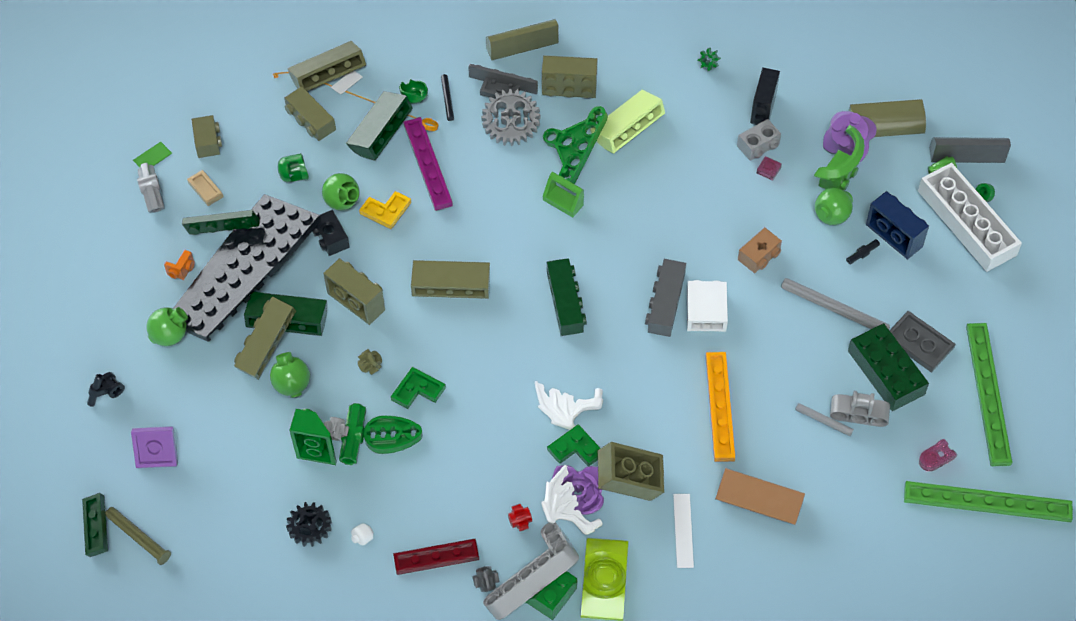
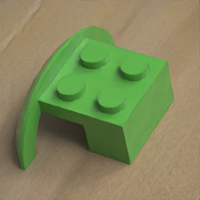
(842, 165)

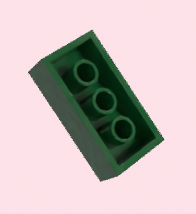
(888, 367)

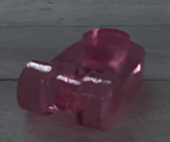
(930, 459)

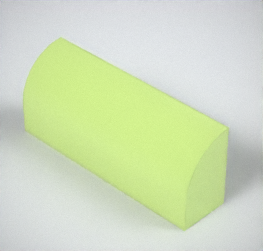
(630, 120)

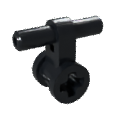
(104, 385)

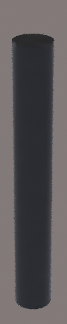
(447, 97)

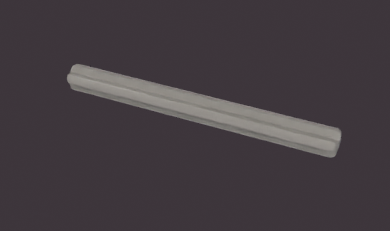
(831, 304)

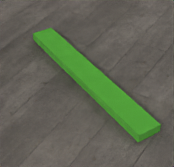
(989, 395)
(988, 501)

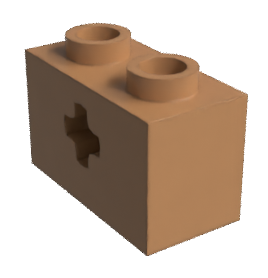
(760, 250)

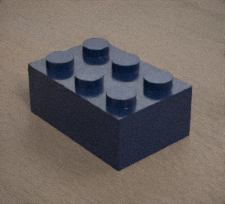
(897, 225)

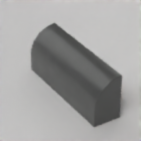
(970, 149)

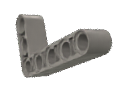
(535, 575)

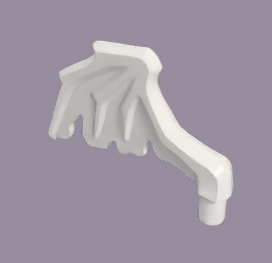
(562, 408)
(560, 504)

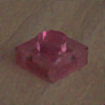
(769, 168)

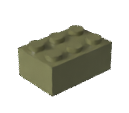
(569, 76)
(354, 291)
(630, 471)

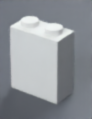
(707, 306)

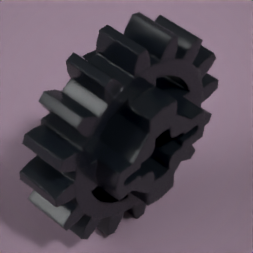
(308, 515)

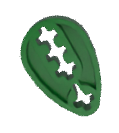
(388, 444)

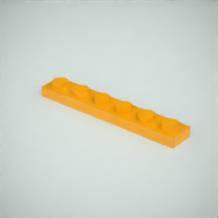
(720, 407)

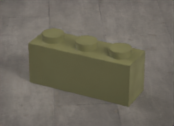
(309, 113)

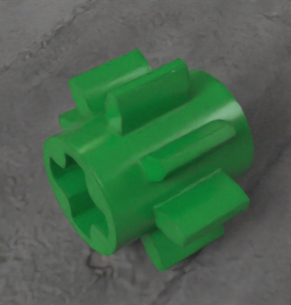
(706, 63)

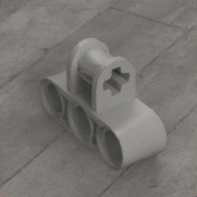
(860, 409)

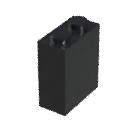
(765, 95)

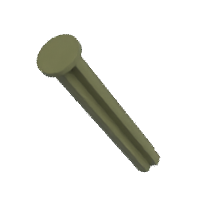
(138, 536)

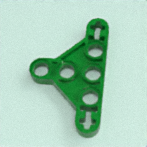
(579, 135)

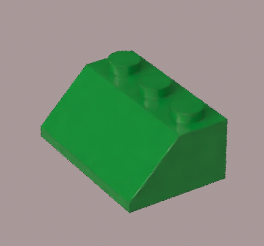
(311, 438)

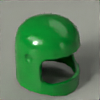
(294, 166)

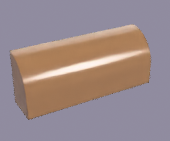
(760, 496)

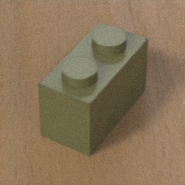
(205, 136)

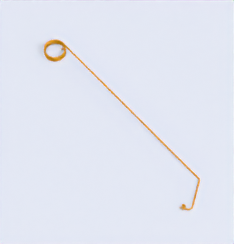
(425, 120)

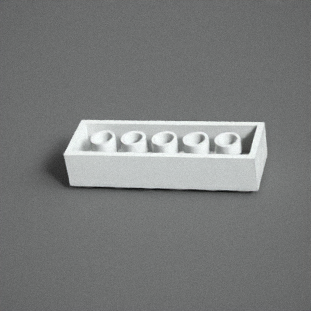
(969, 217)

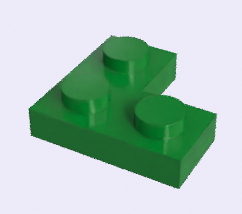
(417, 383)
(574, 442)

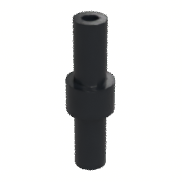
(863, 251)

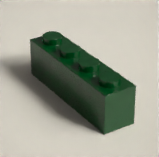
(565, 297)

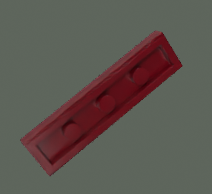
(436, 556)

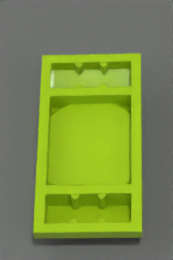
(604, 579)

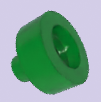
(986, 191)

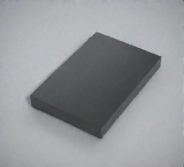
(921, 341)

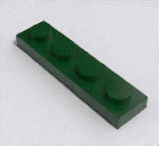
(221, 222)

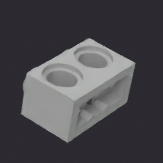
(759, 140)

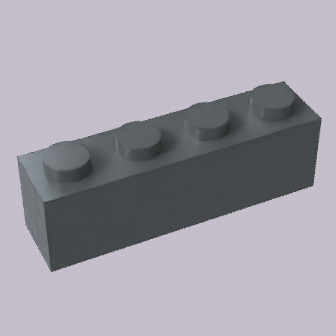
(666, 297)

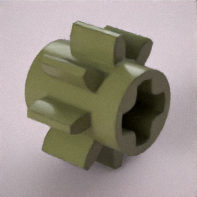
(369, 361)

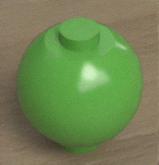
(340, 191)
(834, 206)
(166, 326)
(289, 375)

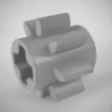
(337, 428)

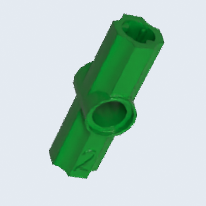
(351, 443)

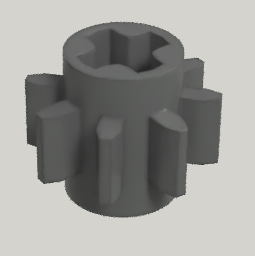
(485, 579)

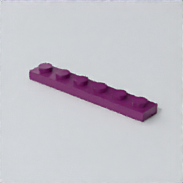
(428, 164)

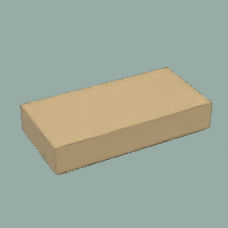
(205, 188)

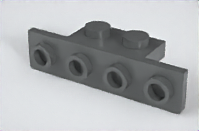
(496, 81)

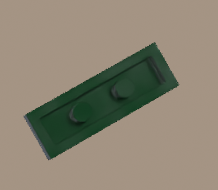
(94, 525)

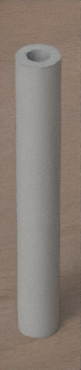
(824, 419)

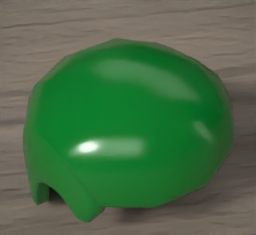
(414, 90)

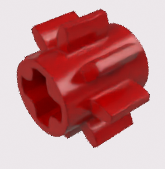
(520, 517)

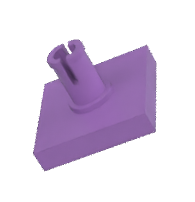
(154, 447)

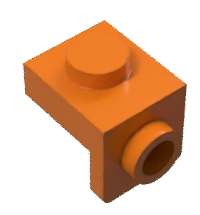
(182, 267)

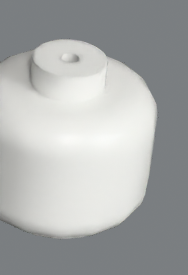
(362, 534)

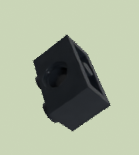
(333, 242)

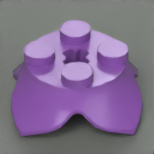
(836, 137)
(587, 483)

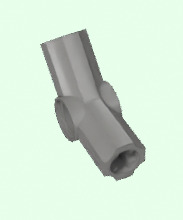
(150, 188)

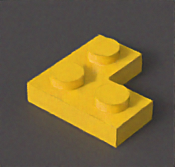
(387, 213)

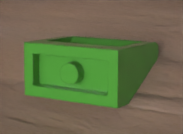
(561, 198)

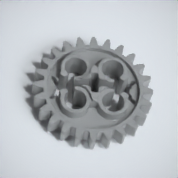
(510, 102)

